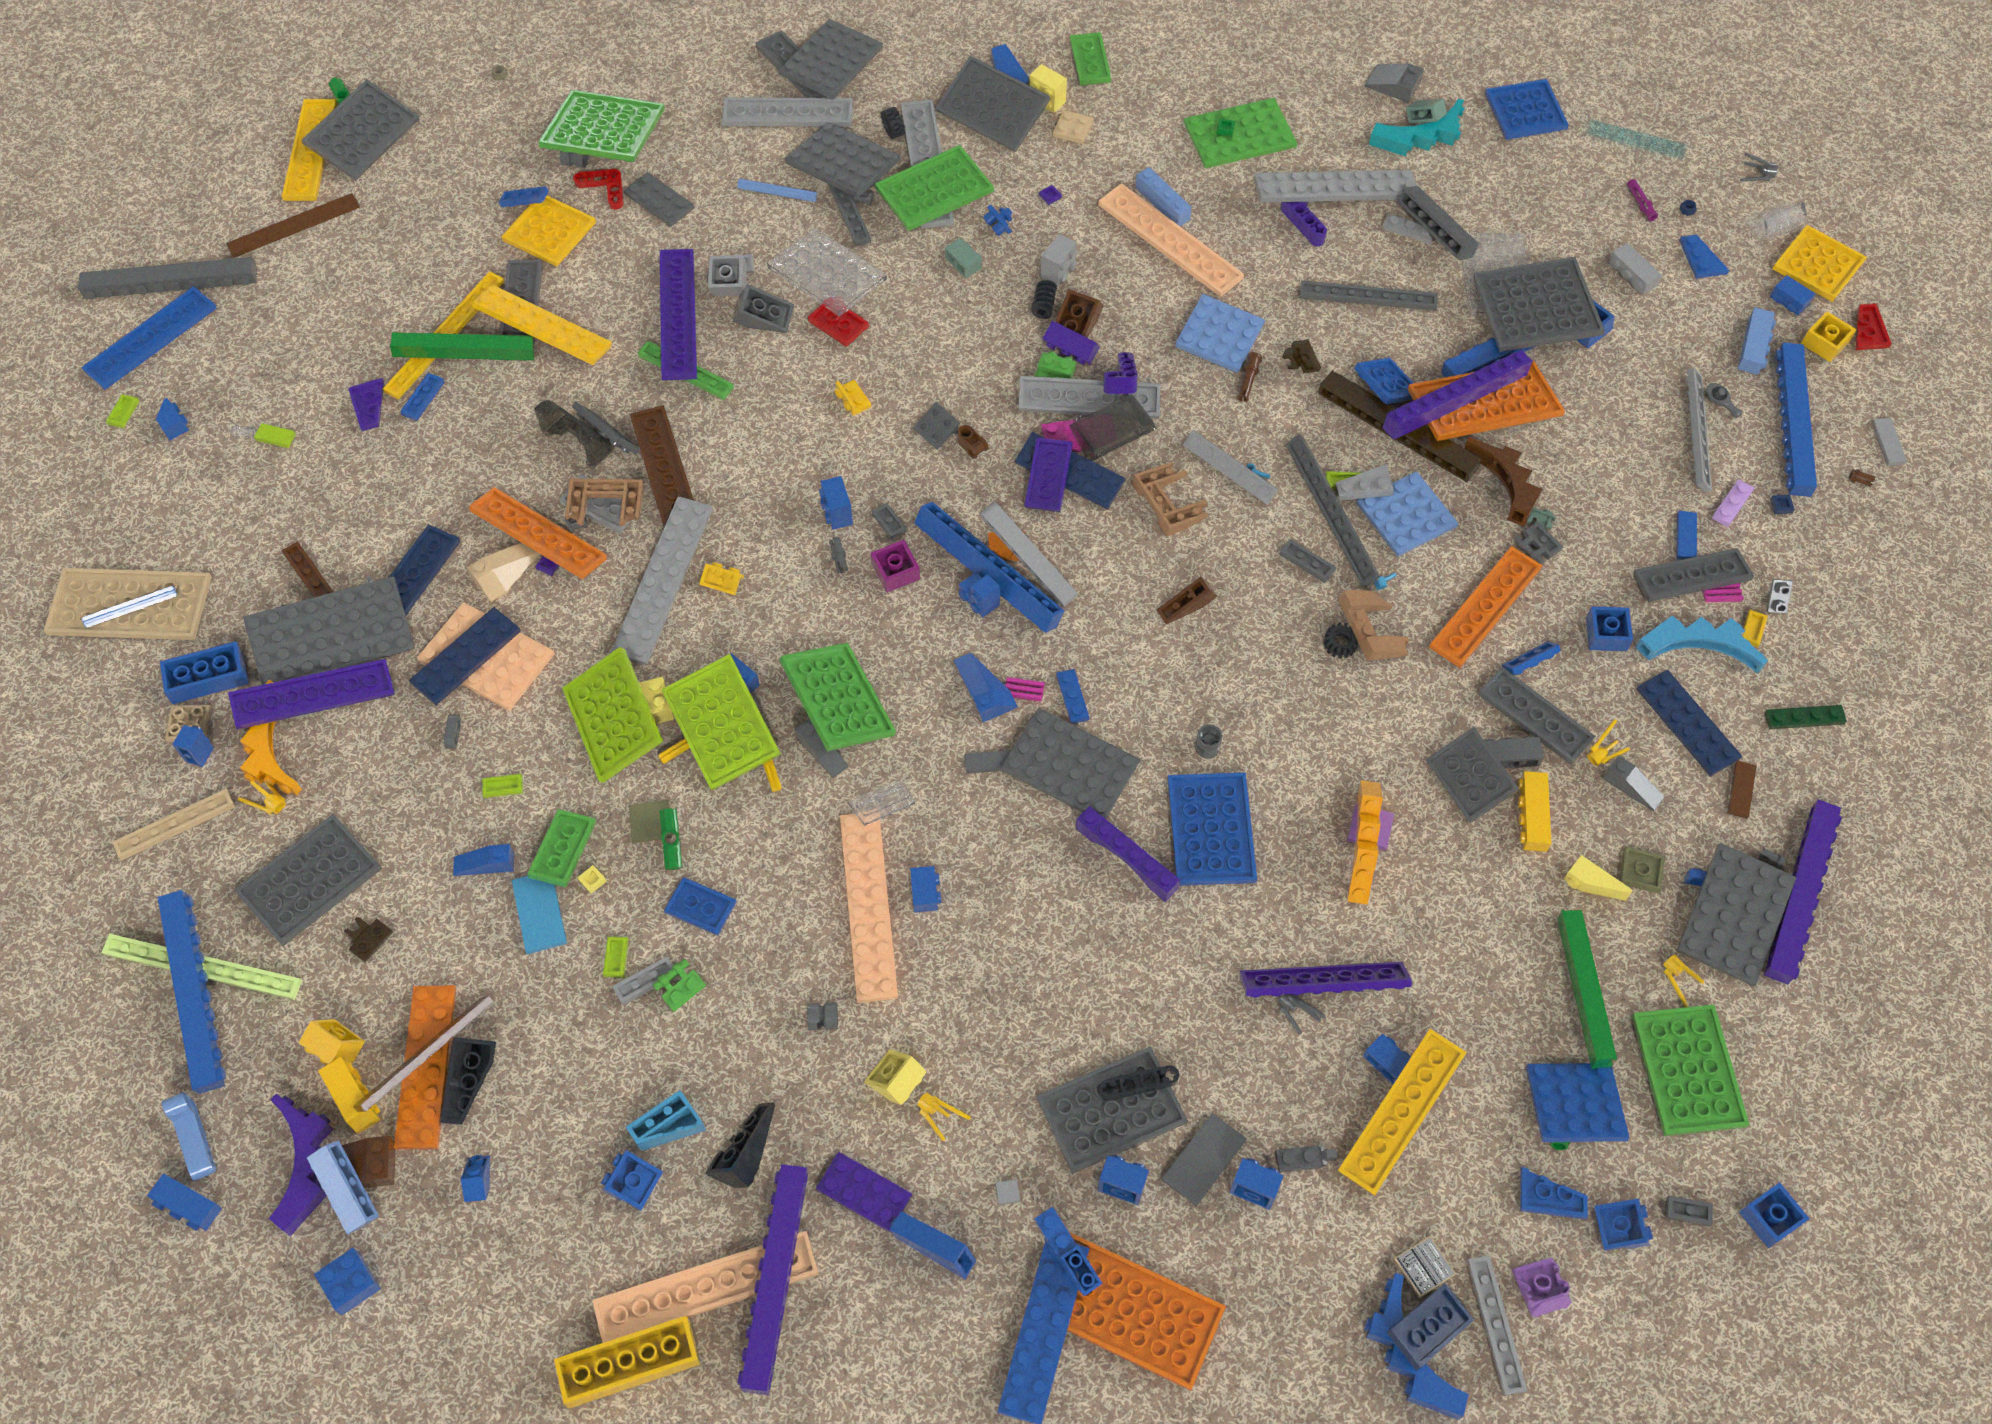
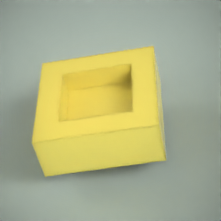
(592, 879)

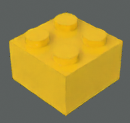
(1828, 336)
(331, 1041)

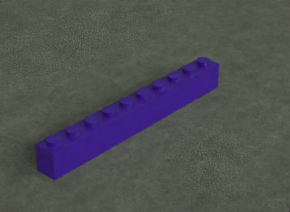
(1457, 394)
(1808, 870)
(774, 1280)

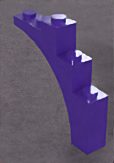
(304, 1189)

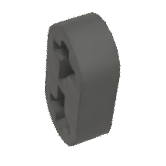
(452, 731)

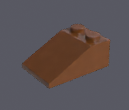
(1079, 313)
(373, 1160)

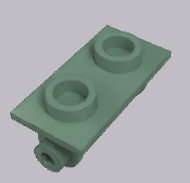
(1543, 517)

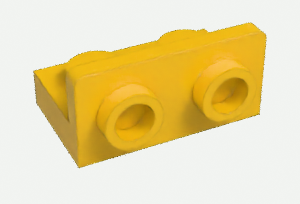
(852, 397)
(721, 579)

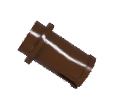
(1863, 478)

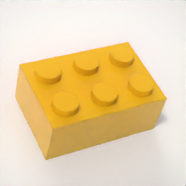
(347, 1089)

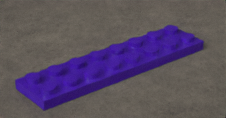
(310, 694)
(1325, 979)

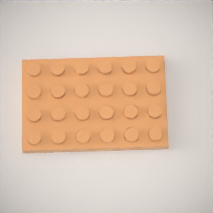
(506, 673)

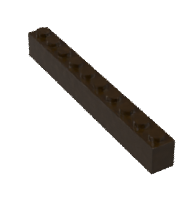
(1421, 440)

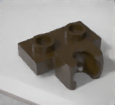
(1302, 356)
(367, 938)

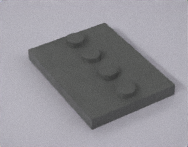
(1472, 774)

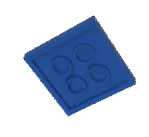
(1385, 379)

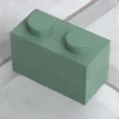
(1426, 110)
(963, 258)

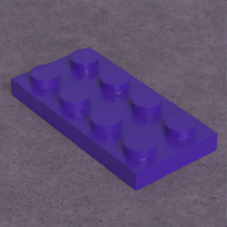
(1048, 474)
(863, 1191)

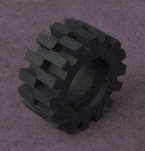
(892, 122)
(1338, 649)

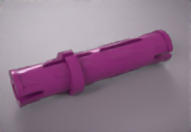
(1650, 213)

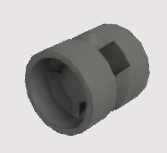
(570, 158)
(1208, 741)
(822, 1016)

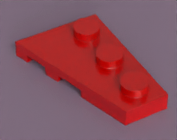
(1871, 329)

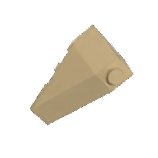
(500, 570)

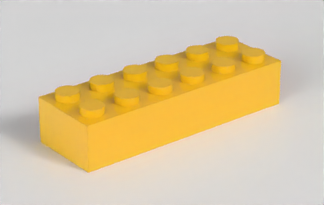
(626, 1362)

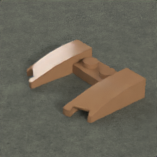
(582, 489)
(1171, 520)
(1355, 605)

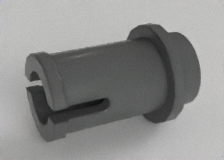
(1772, 858)

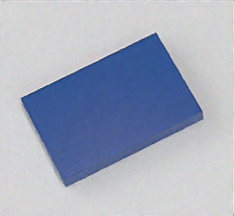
(700, 906)

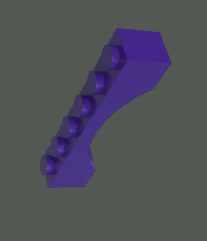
(1153, 874)

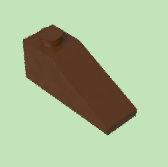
(1187, 601)

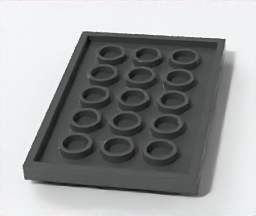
(831, 59)
(993, 103)
(360, 129)
(842, 159)
(1070, 764)
(308, 879)
(1736, 914)
(1097, 1128)

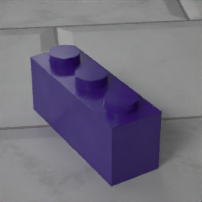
(1070, 343)

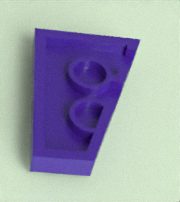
(367, 403)

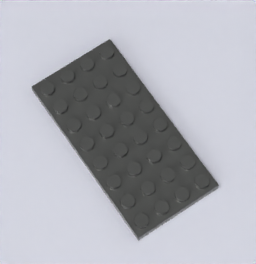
(329, 631)

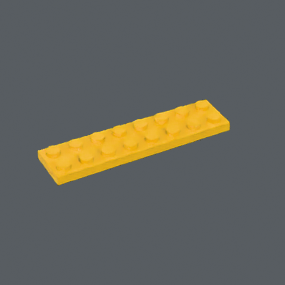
(306, 166)
(542, 324)
(1402, 1112)

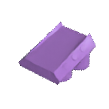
(1542, 1287)

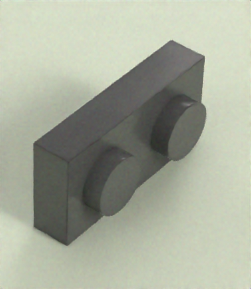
(889, 521)
(1689, 1211)

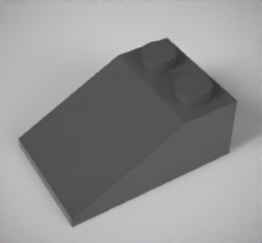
(1396, 80)
(763, 311)

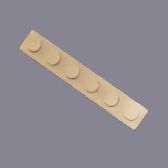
(173, 824)

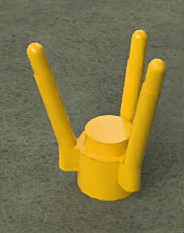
(1599, 755)
(273, 803)
(1676, 966)
(930, 1104)

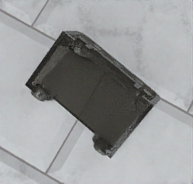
(559, 420)
(1112, 427)

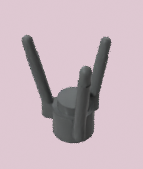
(1768, 169)
(1291, 1003)

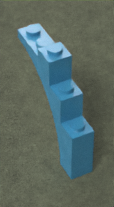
(1701, 634)

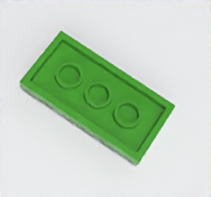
(1090, 58)
(561, 848)

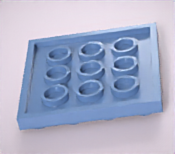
(1220, 333)
(1409, 515)

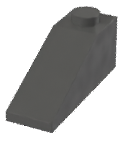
(810, 740)
(1633, 783)

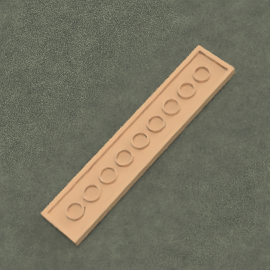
(1171, 240)
(868, 910)
(692, 1291)

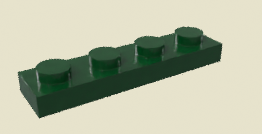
(1805, 717)

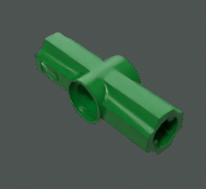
(338, 89)
(672, 851)

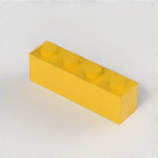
(1535, 811)

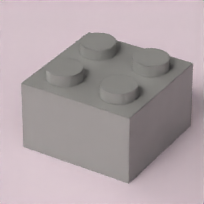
(1058, 259)
(727, 275)

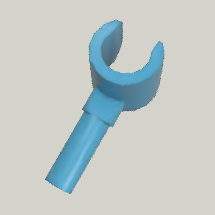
(1252, 467)
(1381, 582)

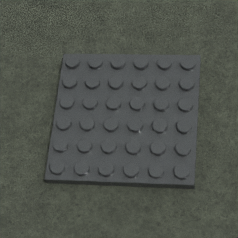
(1538, 304)

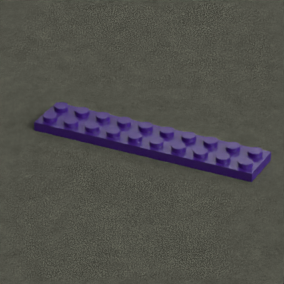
(678, 315)

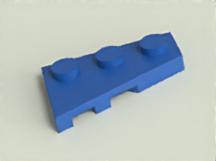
(1701, 258)
(1550, 1198)

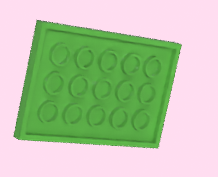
(1257, 132)
(934, 187)
(837, 696)
(1689, 1070)

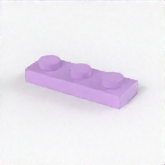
(1733, 503)

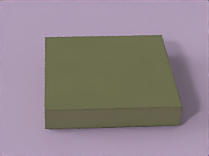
(646, 821)
(1642, 869)

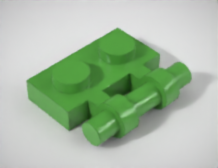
(683, 990)

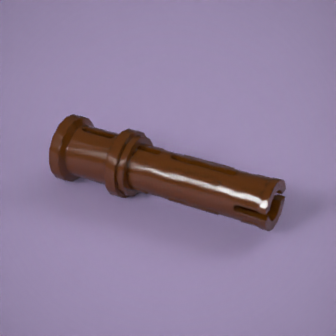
(1251, 370)

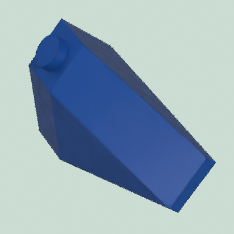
(986, 690)

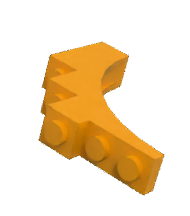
(262, 763)
(1366, 846)

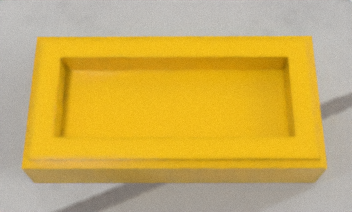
(1754, 627)

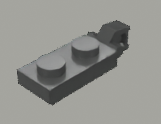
(1304, 1158)

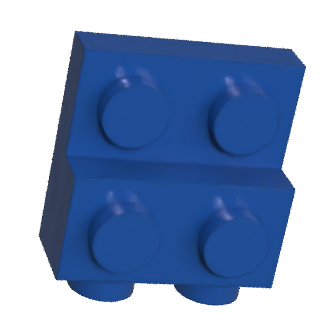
(631, 1179)
(1623, 1225)

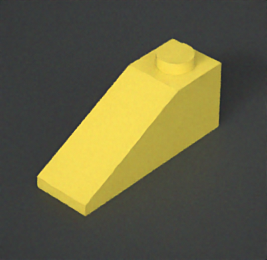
(1594, 880)

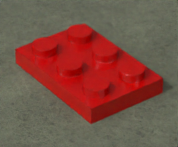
(841, 328)

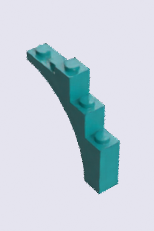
(1423, 136)

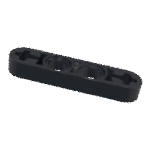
(1140, 1086)

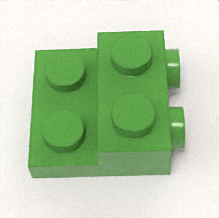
(1055, 367)

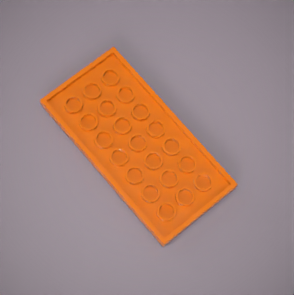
(1514, 404)
(1145, 1317)

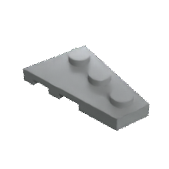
(1366, 485)

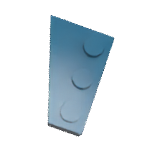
(666, 1123)

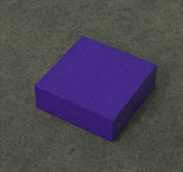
(1050, 194)
(547, 566)

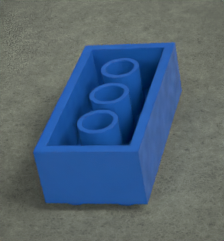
(204, 672)

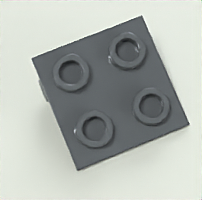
(937, 425)

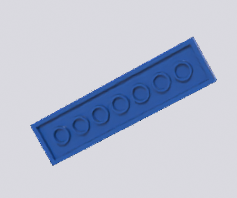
(149, 338)
(1039, 1341)

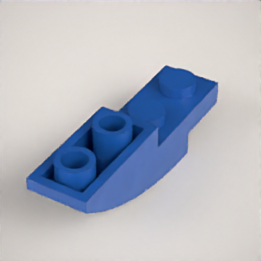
(1067, 1252)

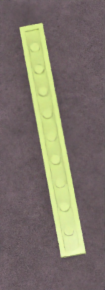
(216, 969)

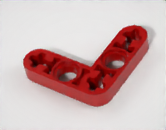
(610, 182)

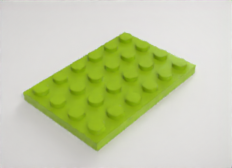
(612, 714)
(721, 722)

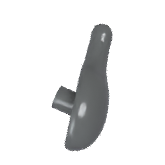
(1720, 396)

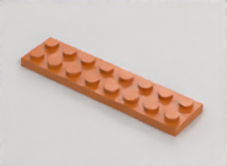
(538, 533)
(1485, 607)
(424, 1088)

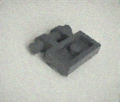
(1542, 540)

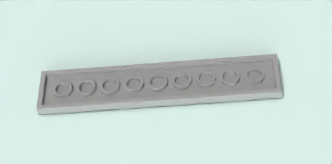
(923, 142)
(1332, 185)
(662, 579)

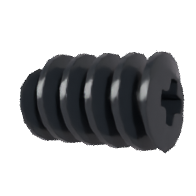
(1044, 299)

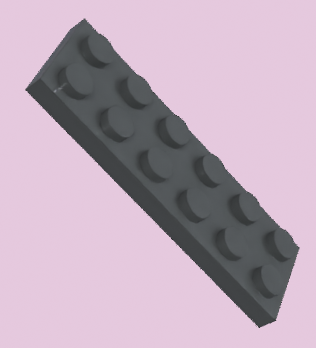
(778, 50)
(523, 281)
(1693, 575)
(1536, 715)

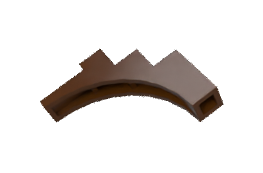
(1514, 478)

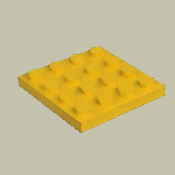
(549, 230)
(1819, 263)

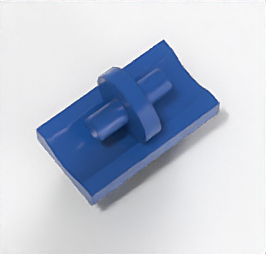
(1001, 218)

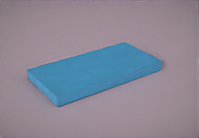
(538, 914)

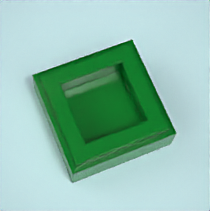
(1225, 127)

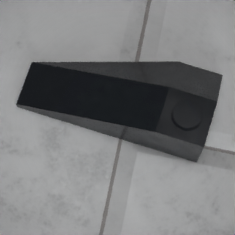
(466, 1072)
(743, 1157)

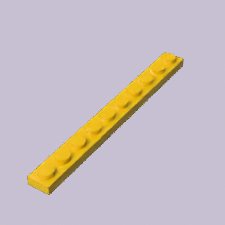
(452, 325)

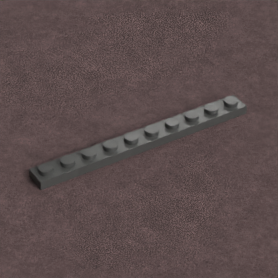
(1333, 510)

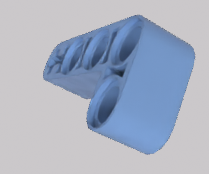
(192, 1138)

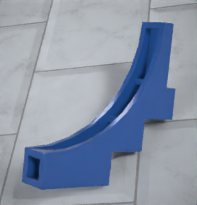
(1425, 1387)

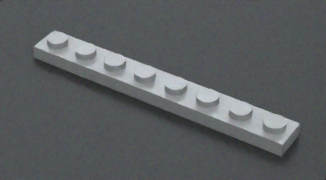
(1699, 430)

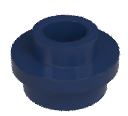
(1688, 207)

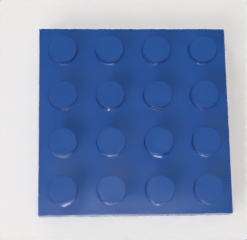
(1526, 109)
(1576, 1103)

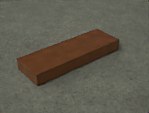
(1742, 789)

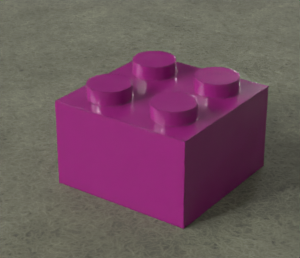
(895, 566)

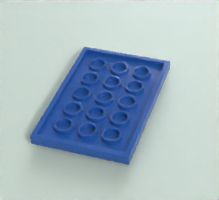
(1211, 829)

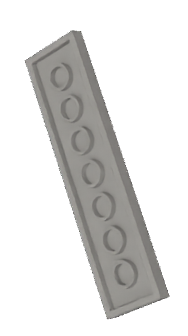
(787, 111)
(1079, 396)

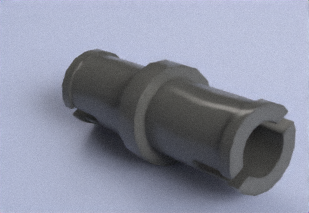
(838, 555)

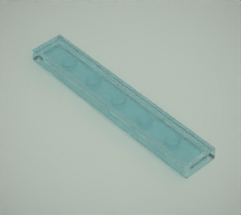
(1637, 139)

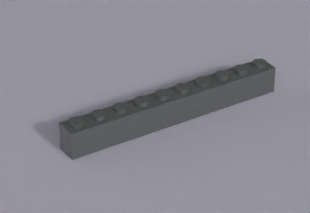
(167, 277)

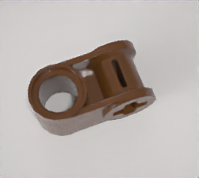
(974, 443)

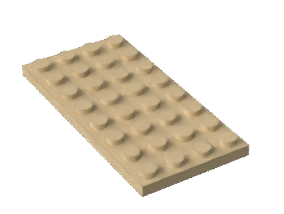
(93, 590)

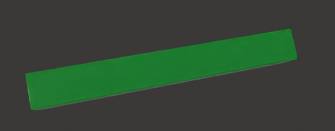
(462, 346)
(1586, 989)

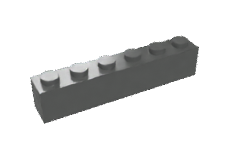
(1438, 223)

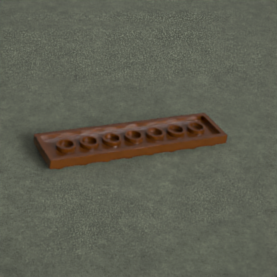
(661, 458)

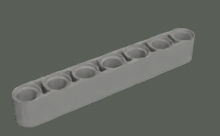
(1028, 554)

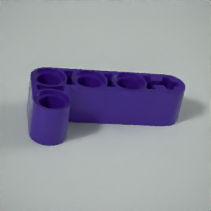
(1305, 221)
(1124, 379)

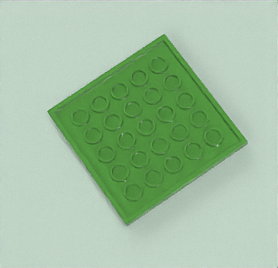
(602, 125)

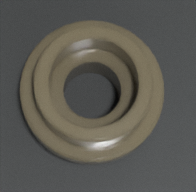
(499, 72)

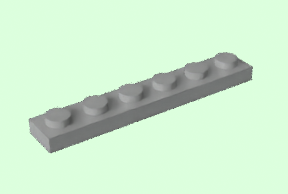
(1230, 467)
(1496, 1326)

